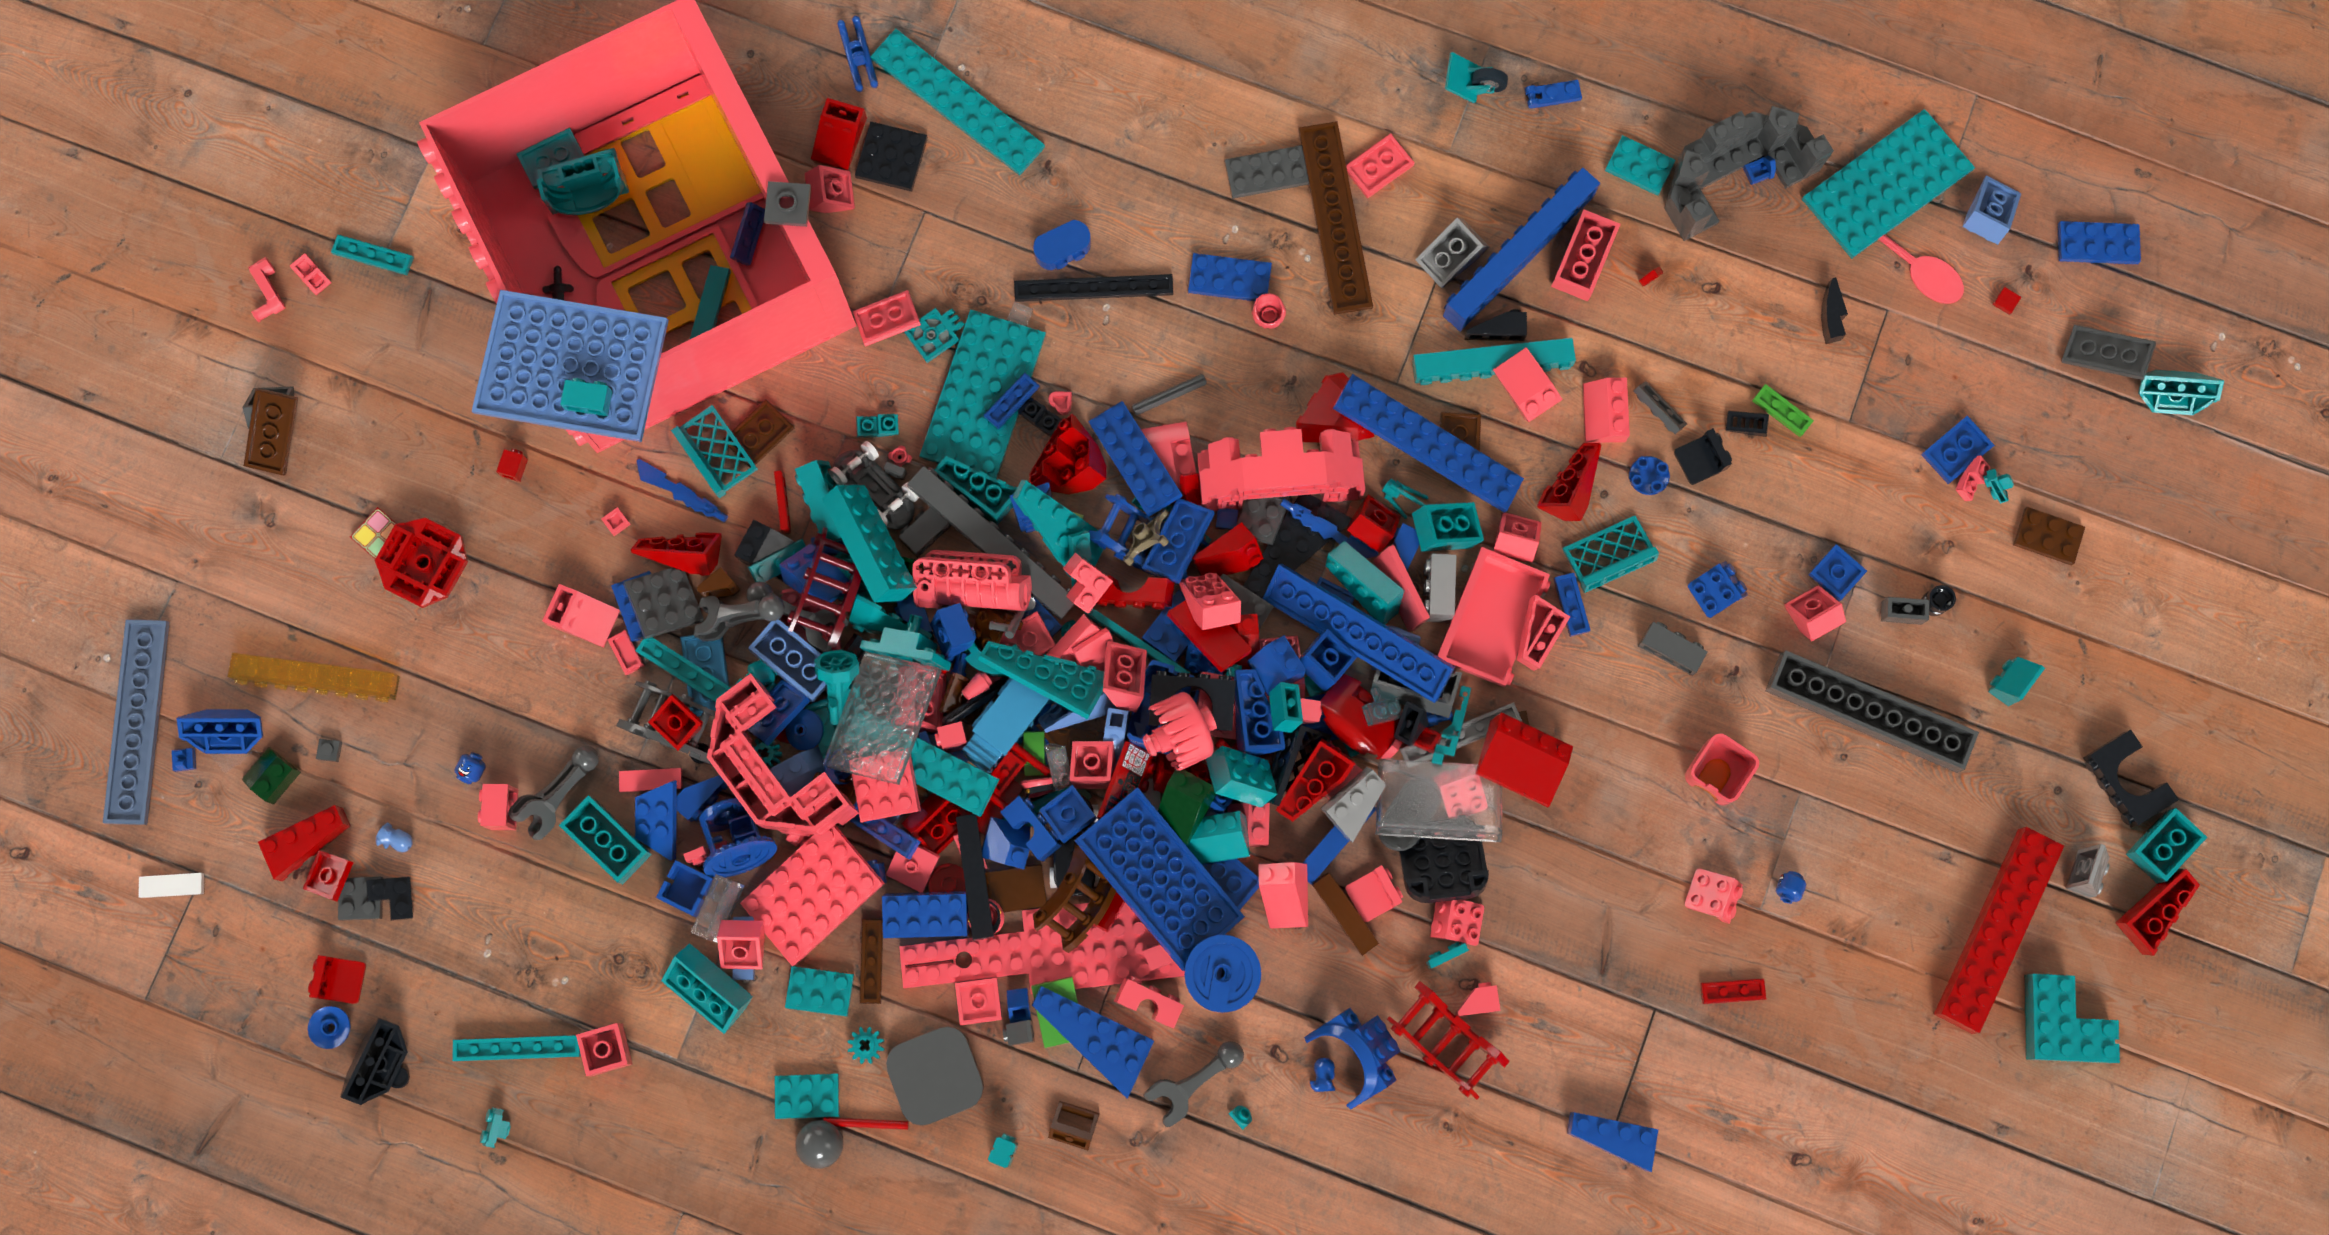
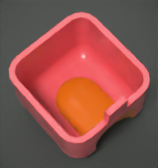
(1722, 769)

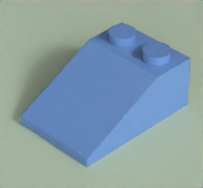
(1992, 210)

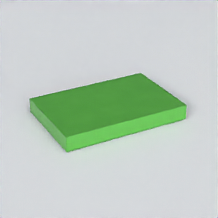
(1065, 988)

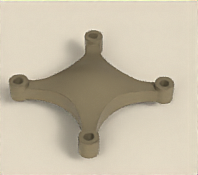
(1146, 536)

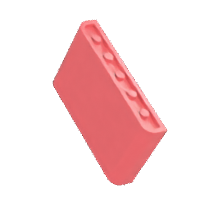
(1492, 617)

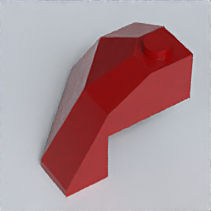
(1322, 416)

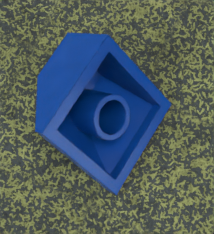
(1006, 844)

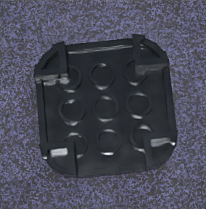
(1444, 870)

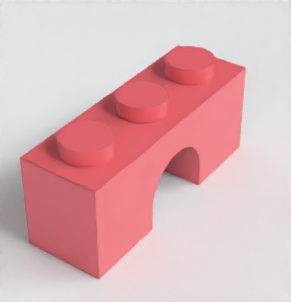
(1166, 1008)

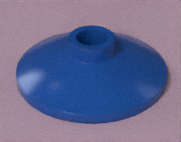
(812, 730)
(319, 1027)

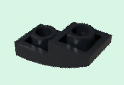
(1039, 416)

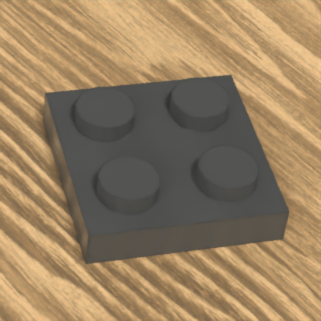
(353, 901)

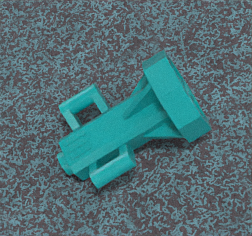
(837, 671)

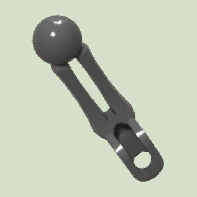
(761, 589)
(725, 616)
(548, 799)
(1228, 1056)

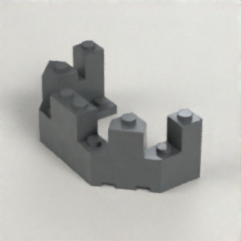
(1731, 146)

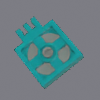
(935, 333)

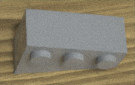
(1354, 803)

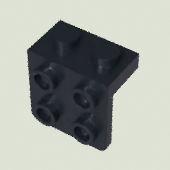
(1703, 457)

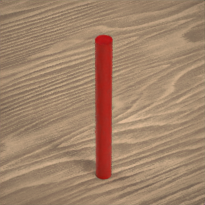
(868, 1123)

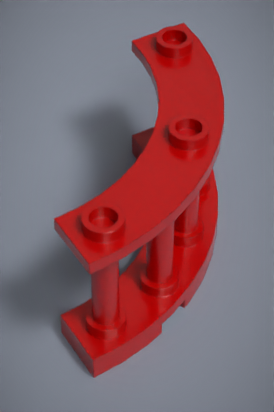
(1457, 1026)

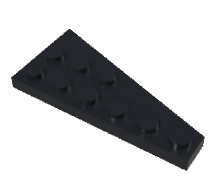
(1294, 543)

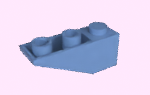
(1116, 729)

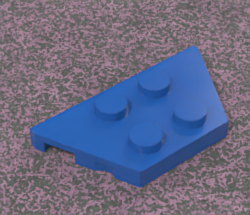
(658, 819)

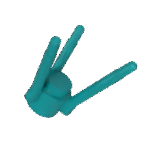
(1395, 488)

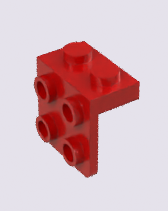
(337, 979)

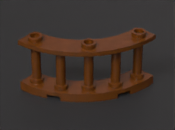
(1094, 912)

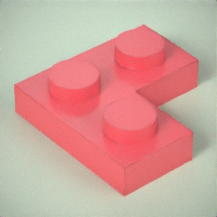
(699, 855)

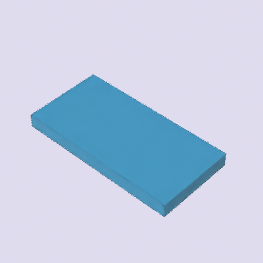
(710, 658)

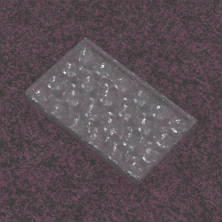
(882, 718)

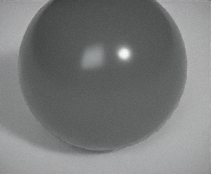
(819, 1144)

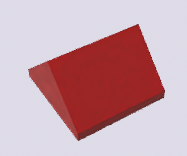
(676, 722)

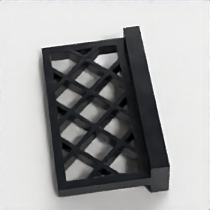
(1285, 759)

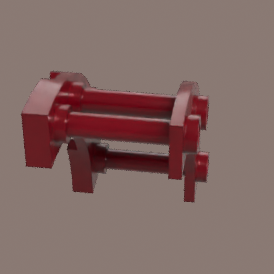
(849, 589)

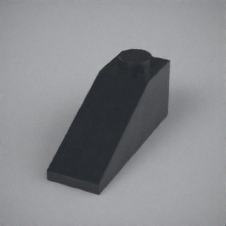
(1504, 327)

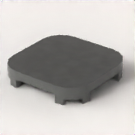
(934, 1076)

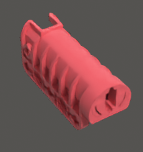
(969, 582)

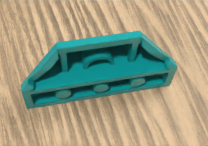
(2179, 391)

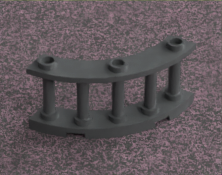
(648, 731)

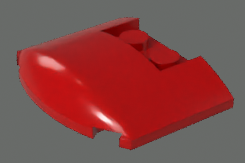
(1347, 720)

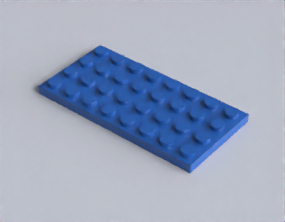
(1158, 877)

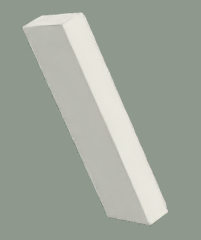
(171, 885)

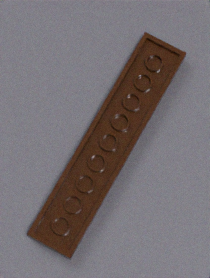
(1335, 218)

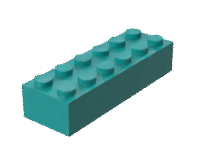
(869, 543)

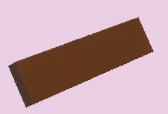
(871, 961)

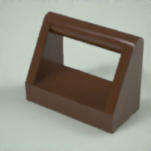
(718, 585)
(1072, 1135)

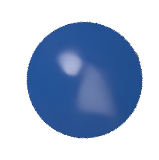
(1649, 475)

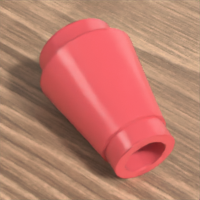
(977, 685)

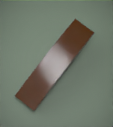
(1345, 913)

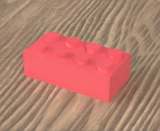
(1585, 255)

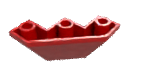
(1069, 460)

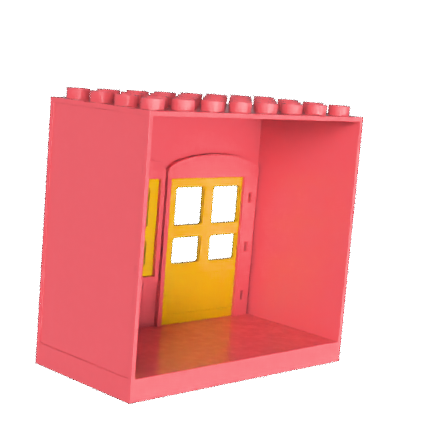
(676, 84)

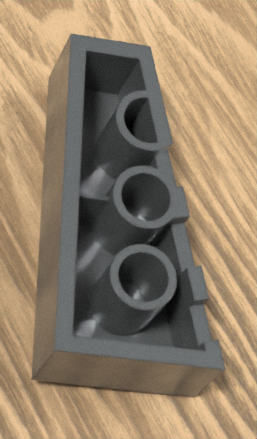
(1391, 688)

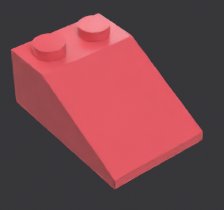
(1527, 384)
(1285, 894)

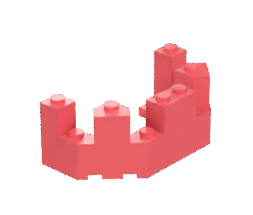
(1281, 469)
(808, 811)

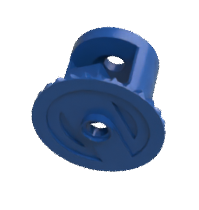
(749, 847)
(1240, 976)

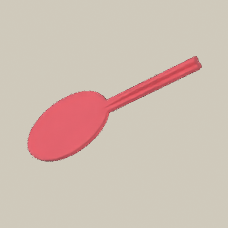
(1930, 275)

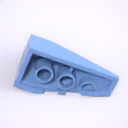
(1060, 717)

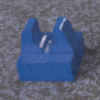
(183, 759)

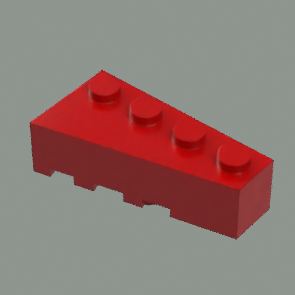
(296, 844)

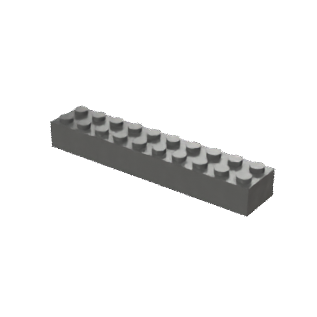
(1872, 711)

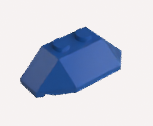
(221, 730)

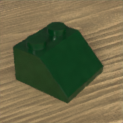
(270, 776)

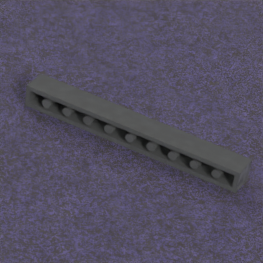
(987, 537)

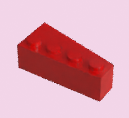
(2155, 913)

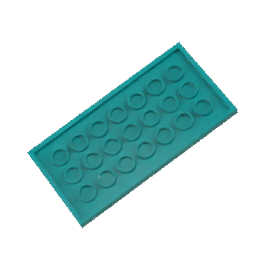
(1888, 183)
(984, 367)

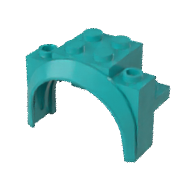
(584, 182)

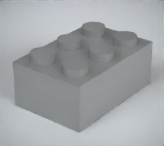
(1440, 587)

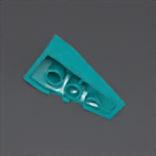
(872, 618)

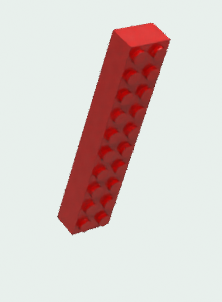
(1999, 930)

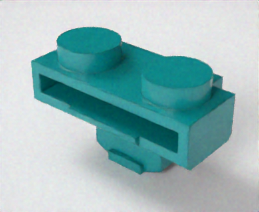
(1999, 485)
(495, 1128)

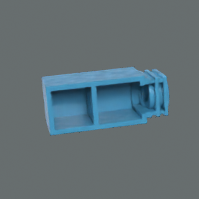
(1003, 724)

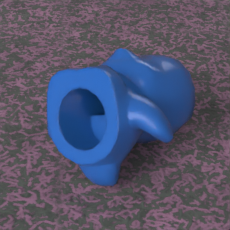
(1325, 1073)

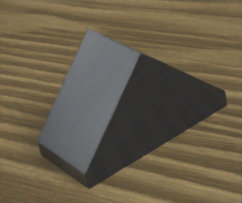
(1411, 723)

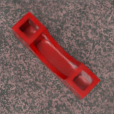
(1154, 593)

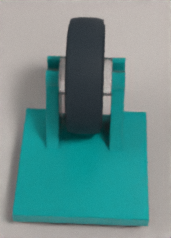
(1470, 79)

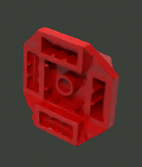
(407, 548)

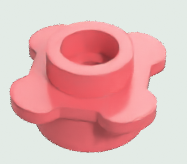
(900, 451)

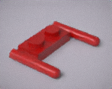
(1010, 767)

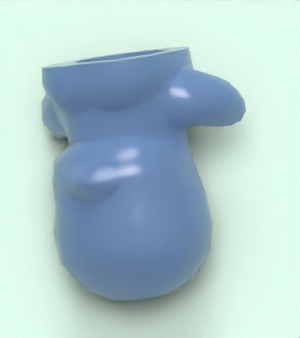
(396, 838)

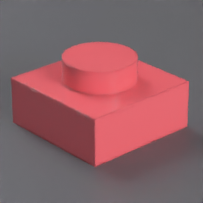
(615, 521)

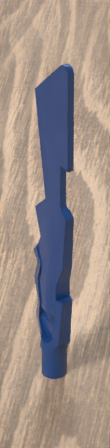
(680, 492)
(1326, 528)

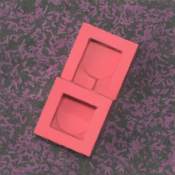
(310, 274)

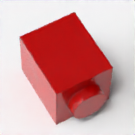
(512, 464)

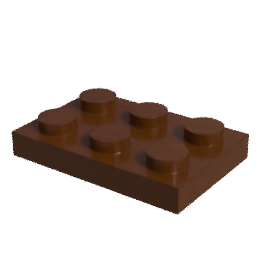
(2049, 536)

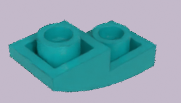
(877, 426)

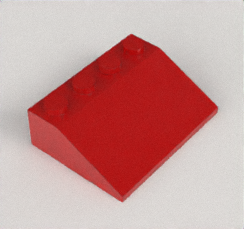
(1523, 759)

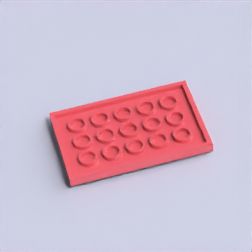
(812, 893)

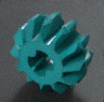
(773, 752)

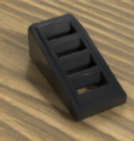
(1750, 431)

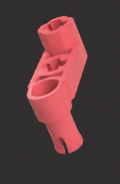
(261, 271)

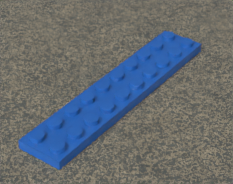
(1428, 443)
(1359, 633)

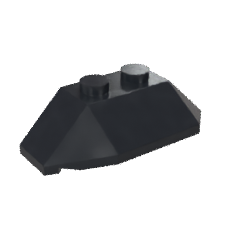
(375, 1063)

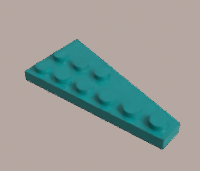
(1052, 521)
(1055, 678)

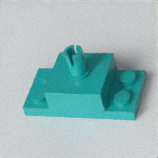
(907, 645)

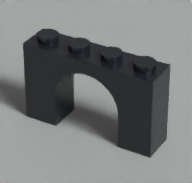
(1220, 692)
(2105, 764)

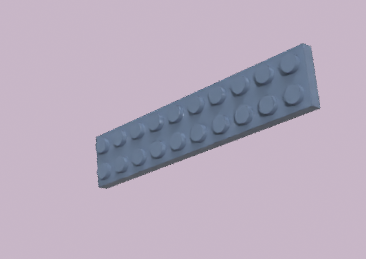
(136, 722)

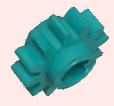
(874, 1045)

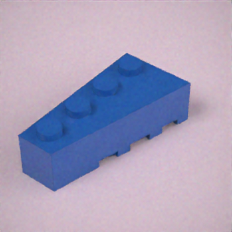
(1624, 1140)

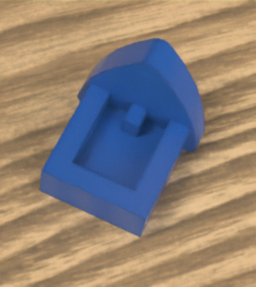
(1760, 169)

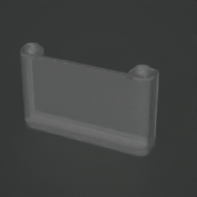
(1438, 802)

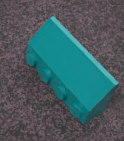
(1221, 838)
(706, 988)

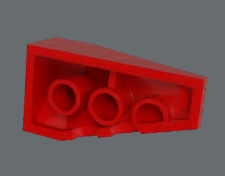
(688, 554)

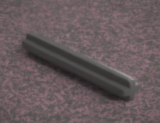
(1169, 394)

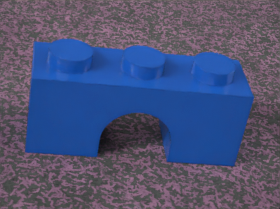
(1044, 841)

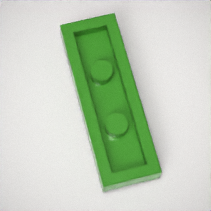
(1782, 410)

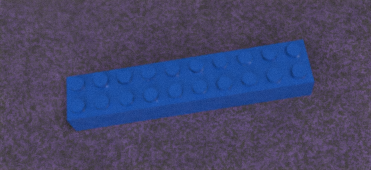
(1521, 249)

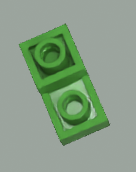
(1034, 744)

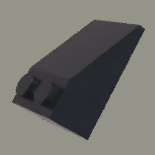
(759, 543)

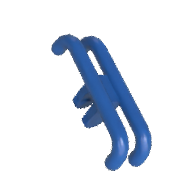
(857, 53)

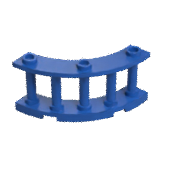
(1102, 539)

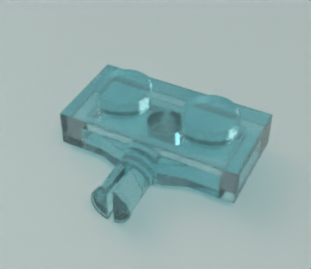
(1381, 709)

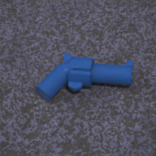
(1434, 719)

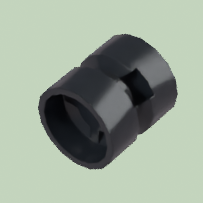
(1940, 599)

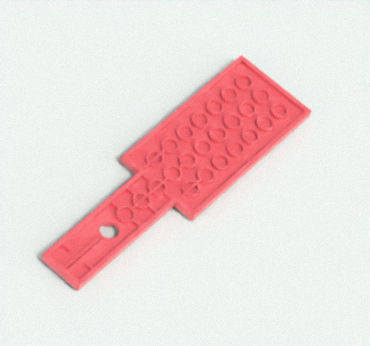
(1096, 962)

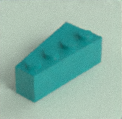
(816, 484)

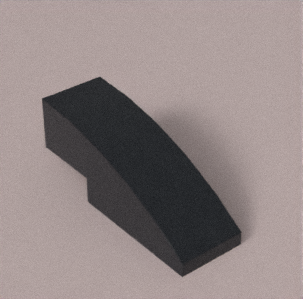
(1833, 313)

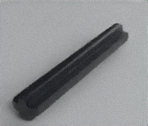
(973, 704)

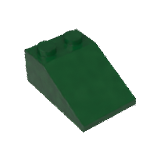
(1185, 803)

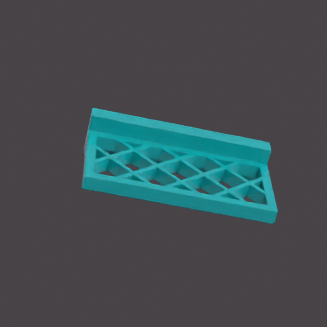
(704, 464)
(1617, 569)

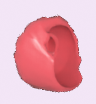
(1268, 311)

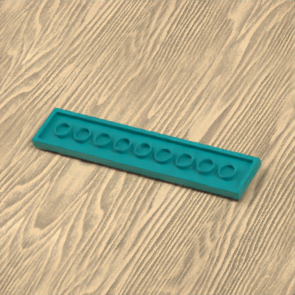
(957, 102)

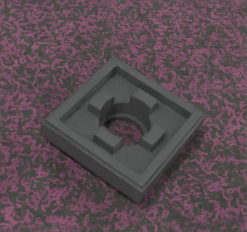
(793, 216)

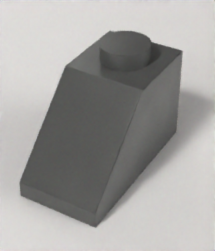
(1019, 1033)

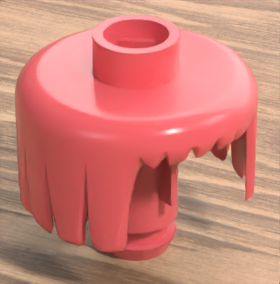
(1186, 734)

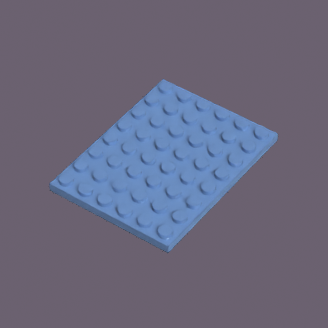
(548, 340)

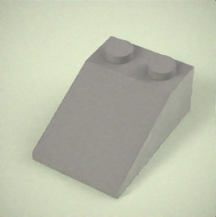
(1452, 252)
(2089, 870)

